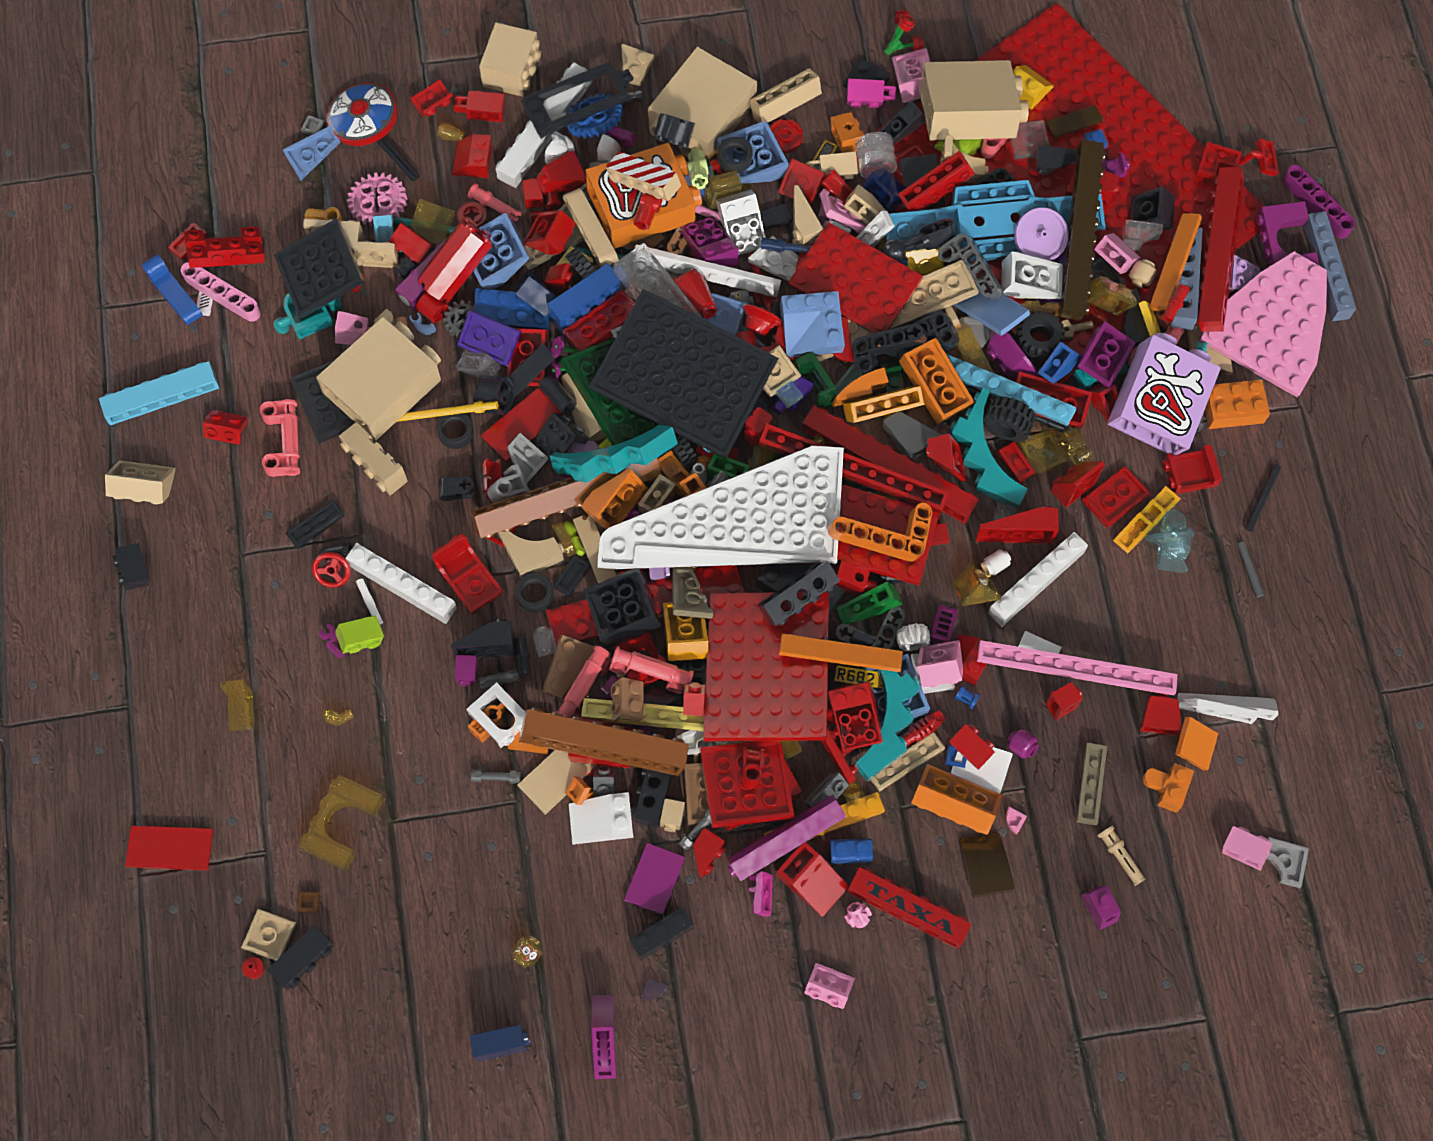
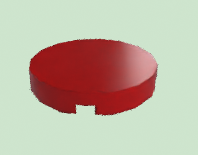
(787, 134)

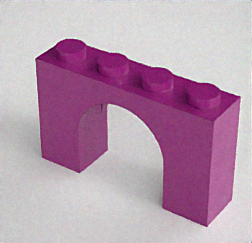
(1275, 218)

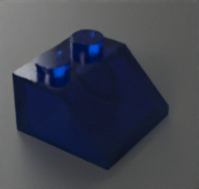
(884, 189)

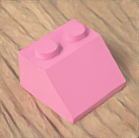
(940, 664)

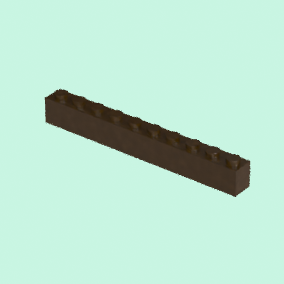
(1081, 230)

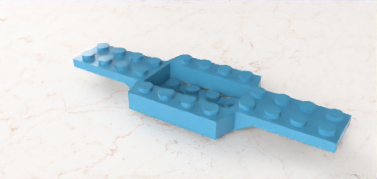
(995, 205)

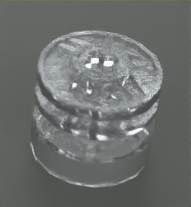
(875, 152)

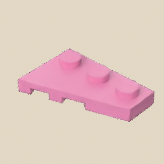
(835, 210)

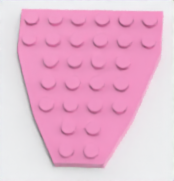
(1276, 323)

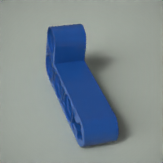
(171, 289)

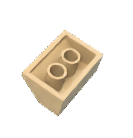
(139, 482)

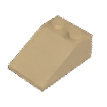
(805, 223)

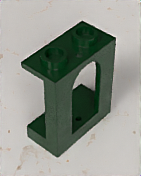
(806, 367)

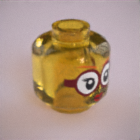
(527, 951)

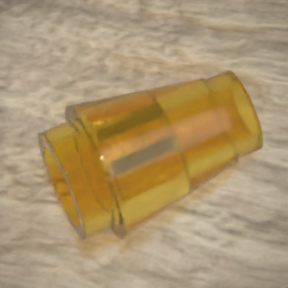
(449, 132)

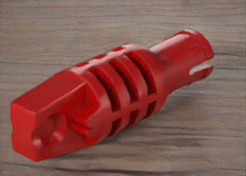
(923, 727)

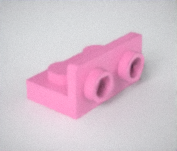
(829, 985)

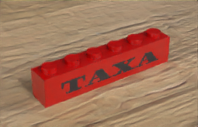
(909, 907)

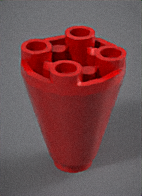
(697, 291)

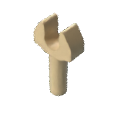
(1075, 328)

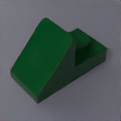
(893, 372)

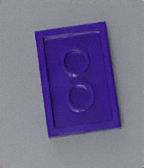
(489, 336)

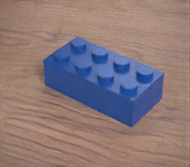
(583, 297)

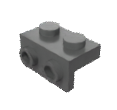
(832, 784)

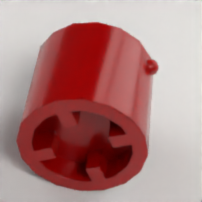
(431, 308)

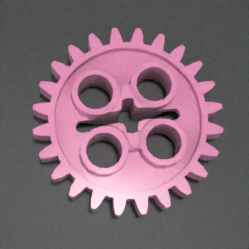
(390, 198)

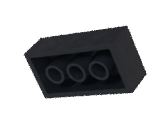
(778, 575)

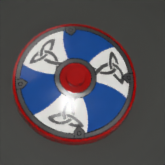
(362, 114)

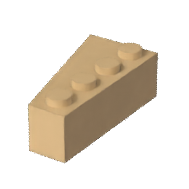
(373, 458)

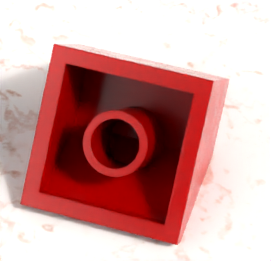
(473, 156)
(550, 232)
(947, 455)
(969, 650)

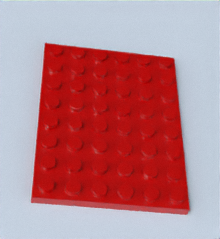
(753, 688)

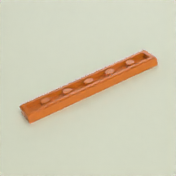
(1175, 261)
(841, 652)

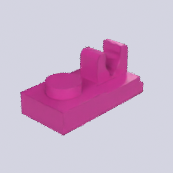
(763, 893)

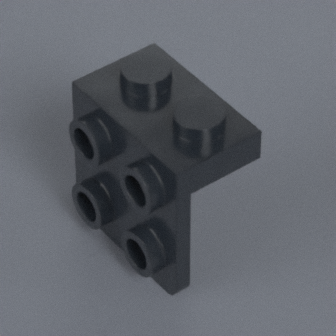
(559, 435)

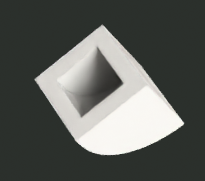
(607, 148)

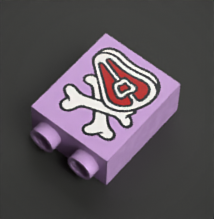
(1164, 394)

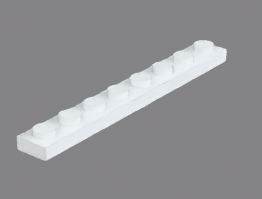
(718, 273)

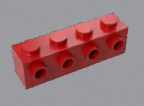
(937, 183)

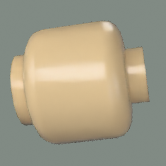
(1142, 273)

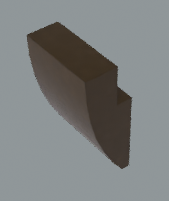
(986, 865)

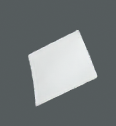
(990, 775)

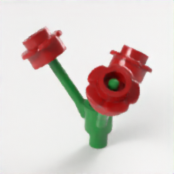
(905, 23)

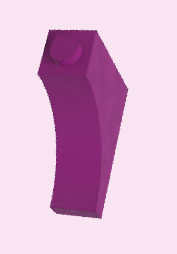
(603, 1036)

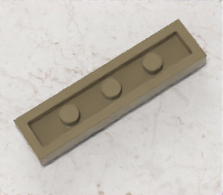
(1091, 784)

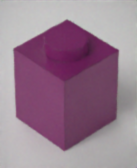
(466, 670)

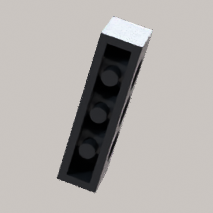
(772, 605)
(651, 815)

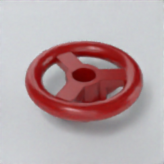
(335, 562)

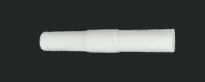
(368, 600)

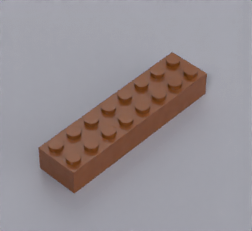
(603, 742)

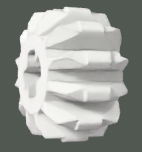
(913, 637)

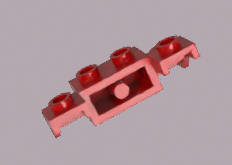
(224, 250)

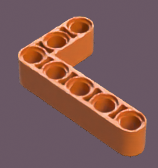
(885, 536)

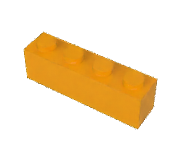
(883, 404)

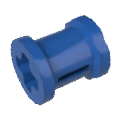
(967, 697)

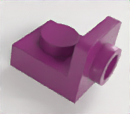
(1117, 166)

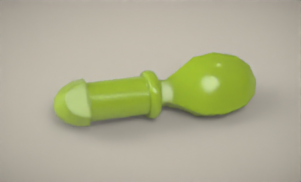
(571, 531)

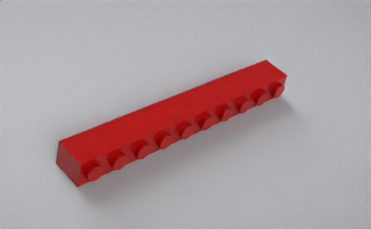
(1220, 249)
(855, 443)
(861, 471)

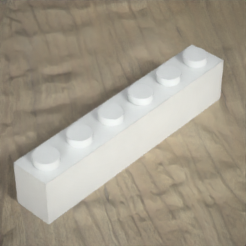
(1037, 579)
(401, 583)

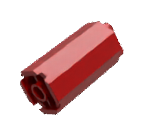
(455, 260)

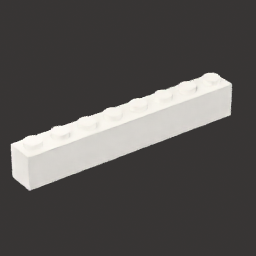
(528, 144)

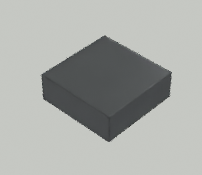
(312, 125)

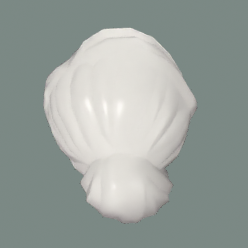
(558, 147)

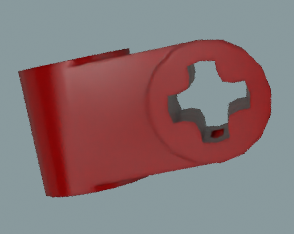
(752, 764)

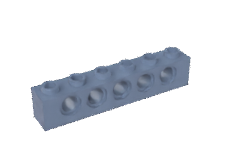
(1187, 315)

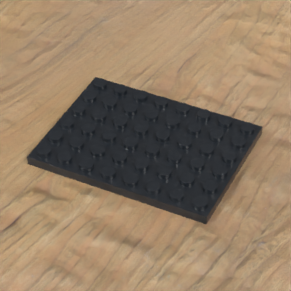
(684, 373)

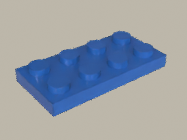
(509, 309)

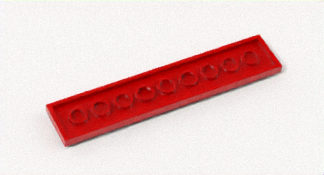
(577, 621)

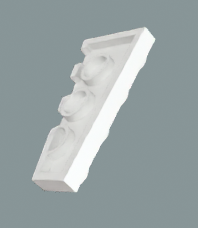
(779, 264)

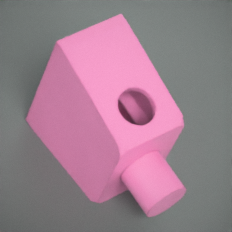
(349, 328)

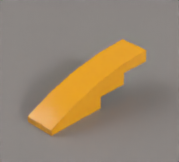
(1146, 519)

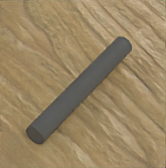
(1250, 569)

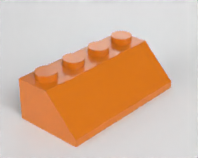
(940, 384)
(957, 799)

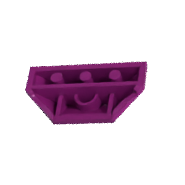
(1008, 356)

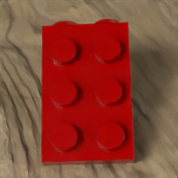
(466, 573)

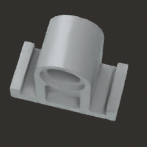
(510, 486)

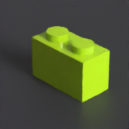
(359, 634)

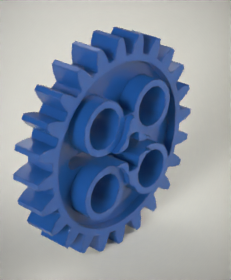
(598, 122)

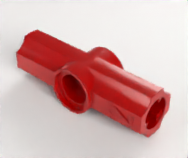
(648, 208)

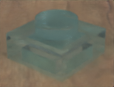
(789, 394)

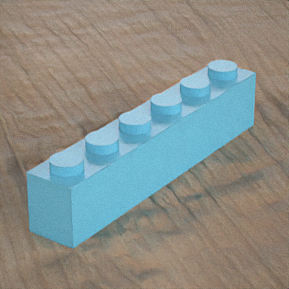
(159, 393)

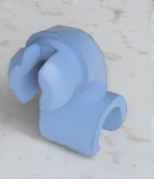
(424, 329)

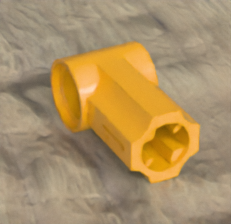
(327, 214)

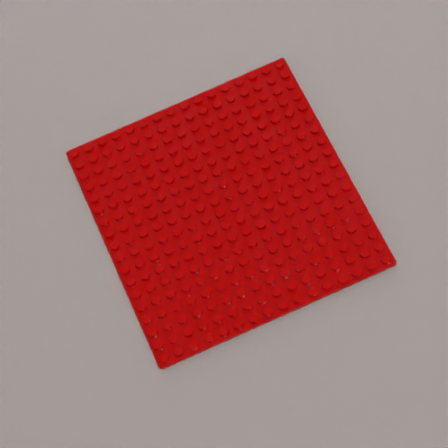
(1133, 123)

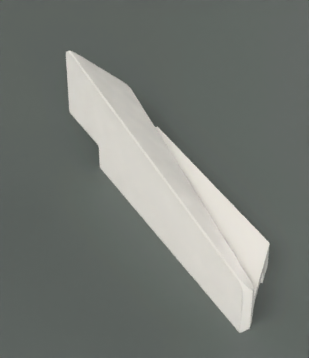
(1230, 707)

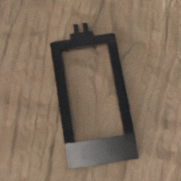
(542, 120)

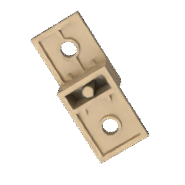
(365, 252)

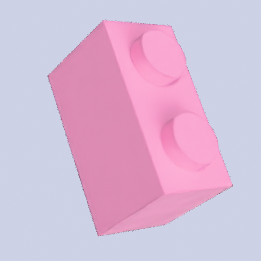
(1117, 253)
(1247, 847)

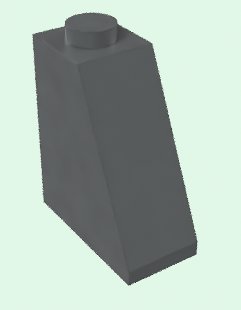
(907, 434)

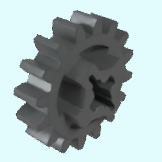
(459, 313)

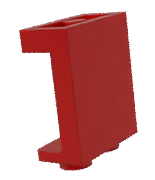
(1192, 470)

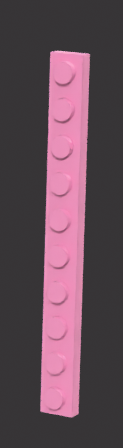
(1077, 667)

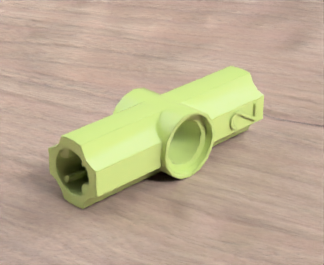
(698, 168)

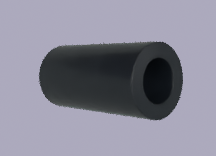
(557, 395)

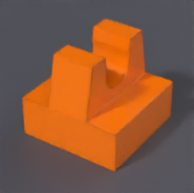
(579, 791)

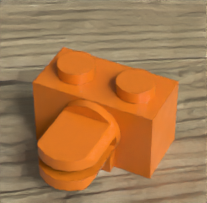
(1171, 785)

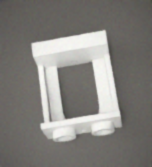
(502, 737)

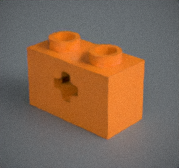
(846, 131)

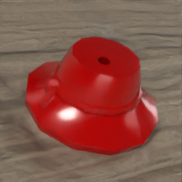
(760, 320)

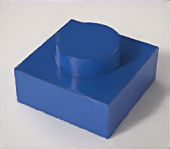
(1097, 136)

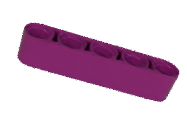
(1314, 194)

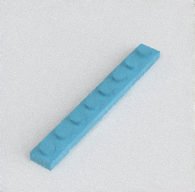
(1003, 387)

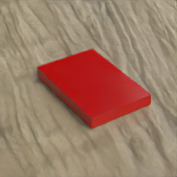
(1116, 497)

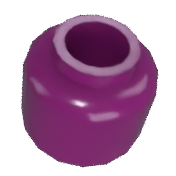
(1023, 743)

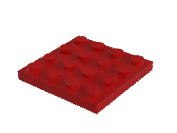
(730, 800)

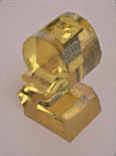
(1077, 449)

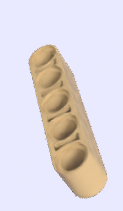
(590, 228)

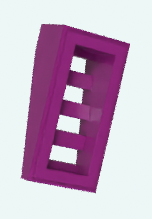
(937, 638)

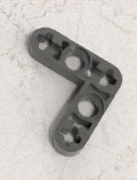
(899, 622)

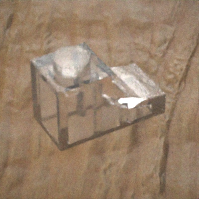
(1138, 232)
(478, 364)

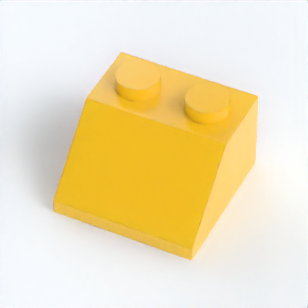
(1033, 85)

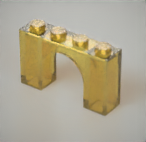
(342, 794)

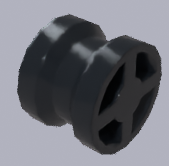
(404, 268)

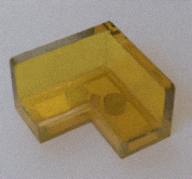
(239, 704)

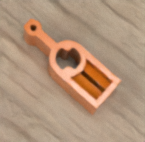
(478, 731)

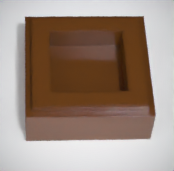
(308, 902)

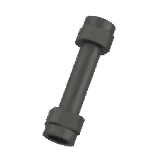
(513, 777)
(688, 840)

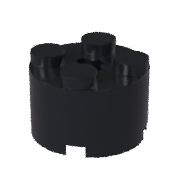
(674, 130)
(495, 389)

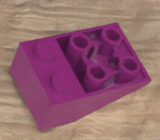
(710, 242)

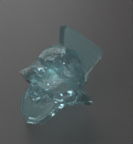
(1173, 545)

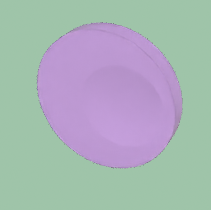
(1041, 234)

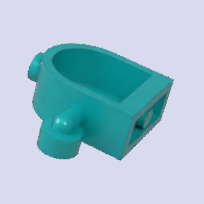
(309, 324)

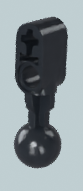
(929, 238)

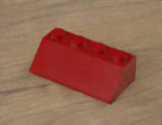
(1068, 394)

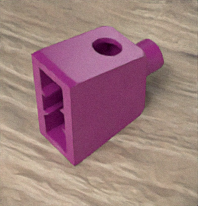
(1101, 906)

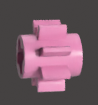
(857, 915)

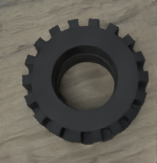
(1039, 323)
(1009, 419)

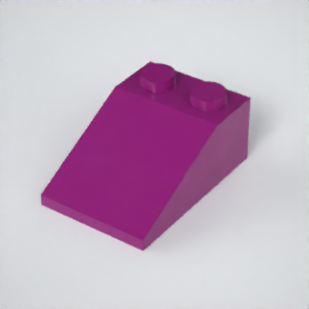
(1105, 353)

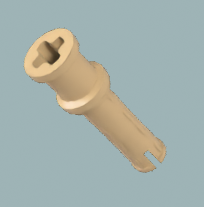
(1137, 876)

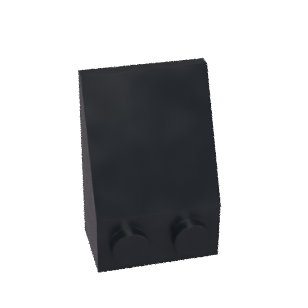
(491, 640)

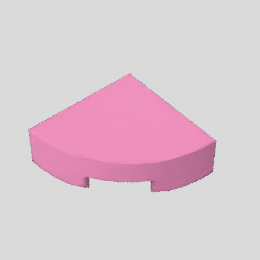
(1014, 819)

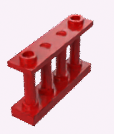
(837, 754)

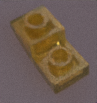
(1048, 307)

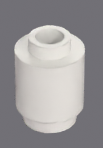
(996, 562)

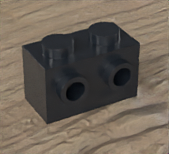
(131, 567)

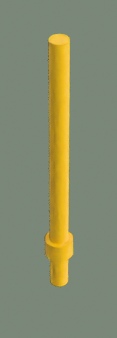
(477, 407)

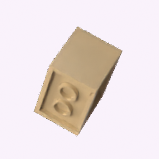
(510, 59)

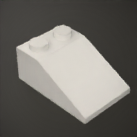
(1031, 277)
(601, 819)

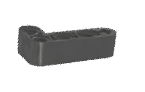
(975, 268)

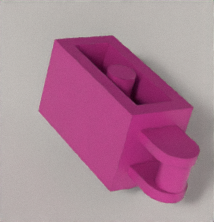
(868, 93)

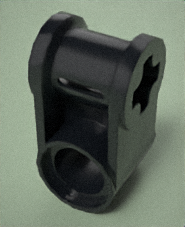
(453, 488)

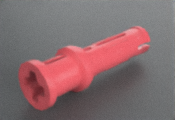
(487, 199)

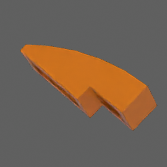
(862, 387)

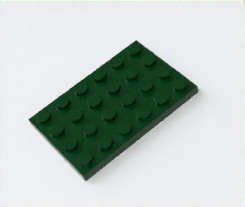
(615, 420)

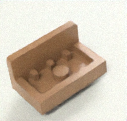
(627, 700)

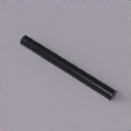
(1263, 497)

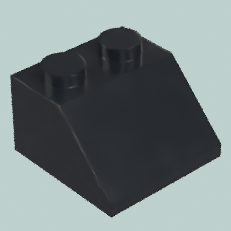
(1154, 207)

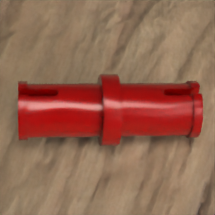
(1175, 303)

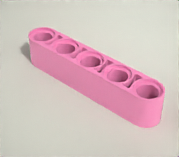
(226, 297)

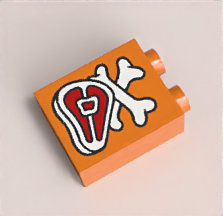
(619, 204)

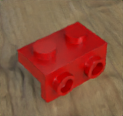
(431, 98)
(224, 426)

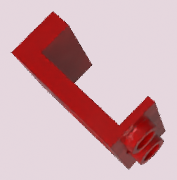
(641, 643)

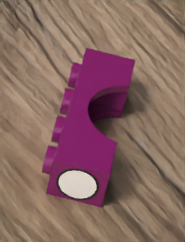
(410, 290)

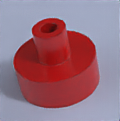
(253, 972)

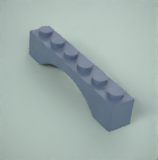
(1338, 293)

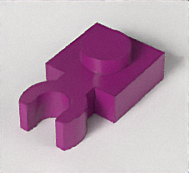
(332, 644)

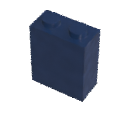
(499, 1043)

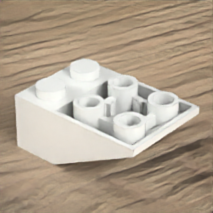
(742, 220)

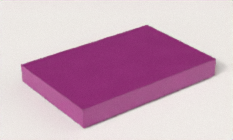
(654, 879)

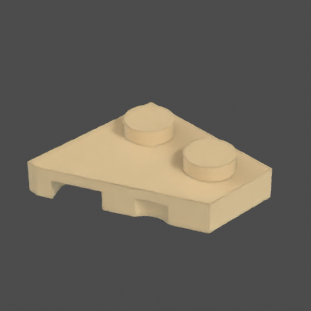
(637, 62)

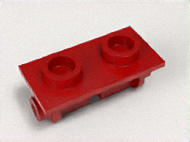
(492, 471)

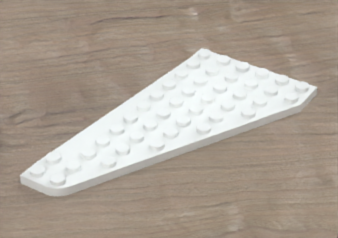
(754, 518)

